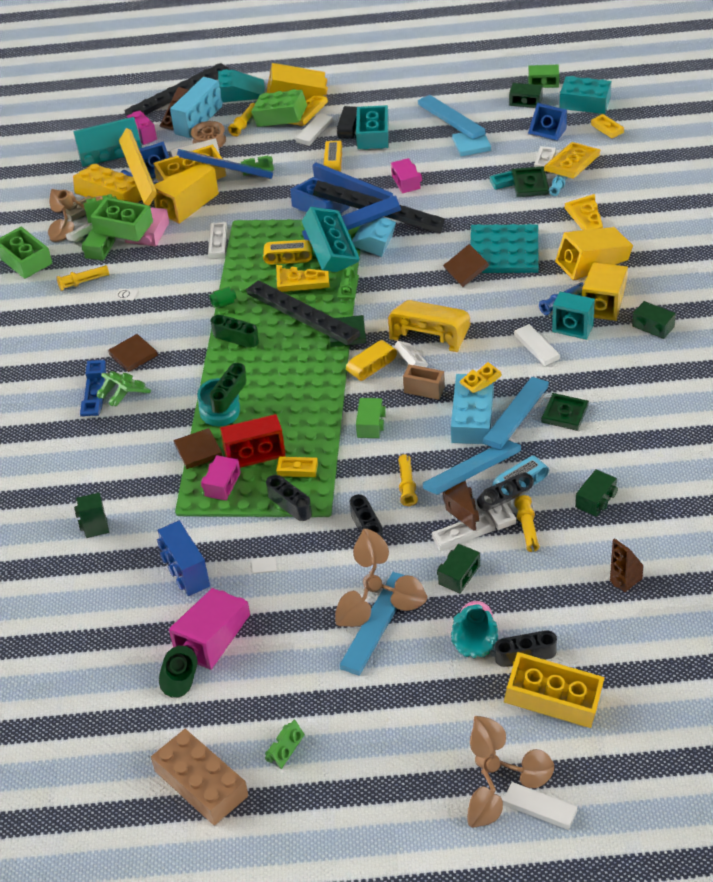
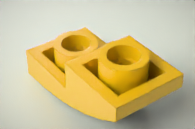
(479, 380)

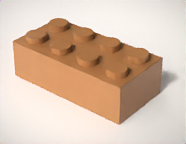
(199, 776)

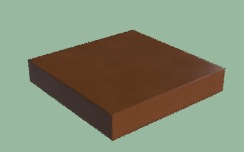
(466, 265)
(132, 352)
(197, 448)

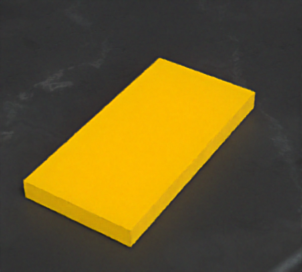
(572, 160)

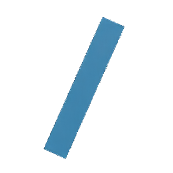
(451, 117)
(515, 413)
(470, 467)
(371, 631)

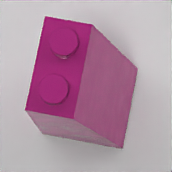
(210, 625)

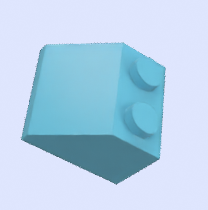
(374, 236)

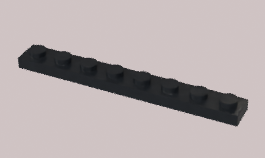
(166, 96)
(359, 200)
(303, 312)

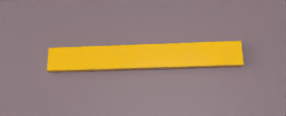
(137, 167)

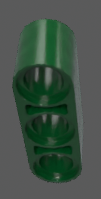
(234, 331)
(228, 387)

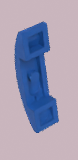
(92, 404)

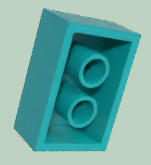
(585, 94)
(372, 127)

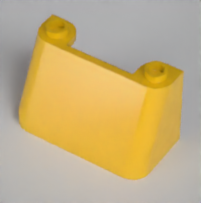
(439, 320)

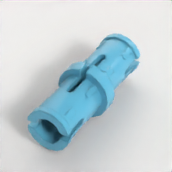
(557, 184)

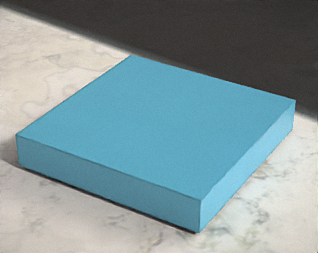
(469, 146)

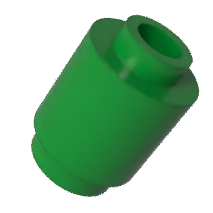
(222, 297)

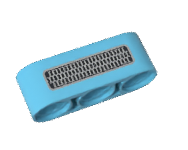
(531, 465)

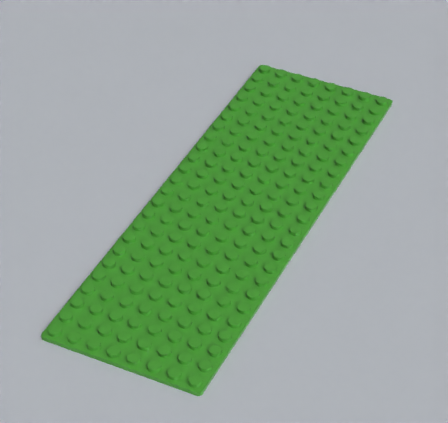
(286, 375)

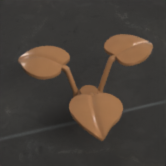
(60, 201)
(408, 591)
(486, 738)

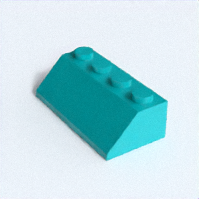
(102, 143)
(330, 239)

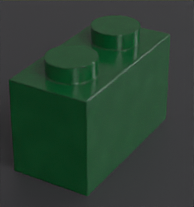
(525, 95)
(653, 319)
(596, 493)
(92, 515)
(458, 568)

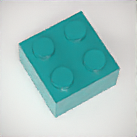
(573, 315)

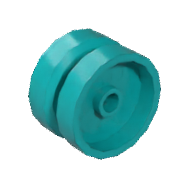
(206, 412)

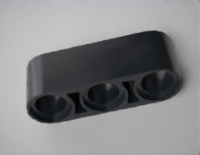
(347, 123)
(511, 485)
(289, 497)
(364, 515)
(536, 644)

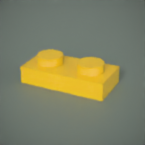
(607, 126)
(297, 466)

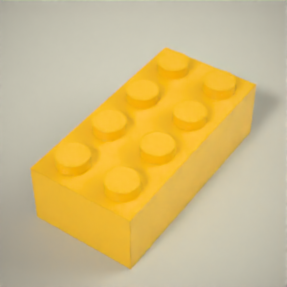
(174, 165)
(102, 181)
(554, 690)

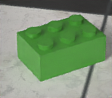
(279, 108)
(121, 219)
(24, 252)

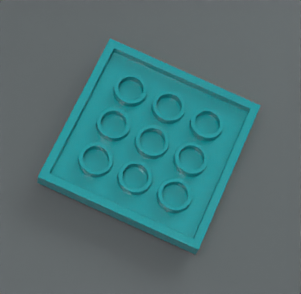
(507, 247)

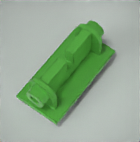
(264, 162)
(348, 284)
(287, 742)

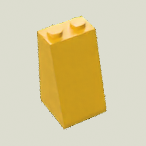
(287, 78)
(186, 191)
(584, 247)
(606, 286)

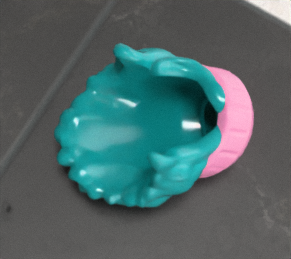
(474, 630)

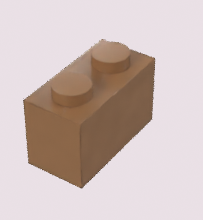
(424, 381)

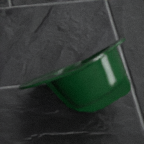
(177, 671)

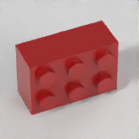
(254, 440)

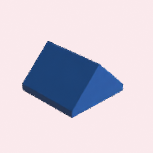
(548, 122)
(153, 154)

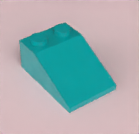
(239, 86)

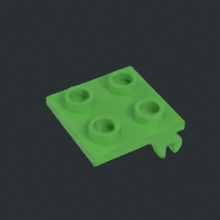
(125, 383)

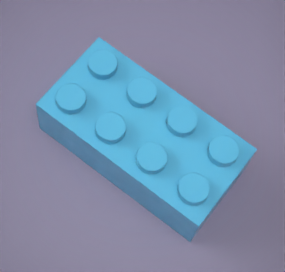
(196, 106)
(471, 413)

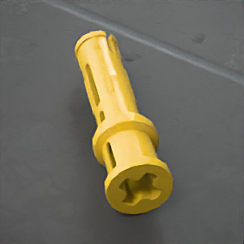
(241, 122)
(76, 278)
(407, 485)
(526, 516)

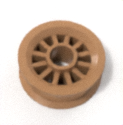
(209, 130)

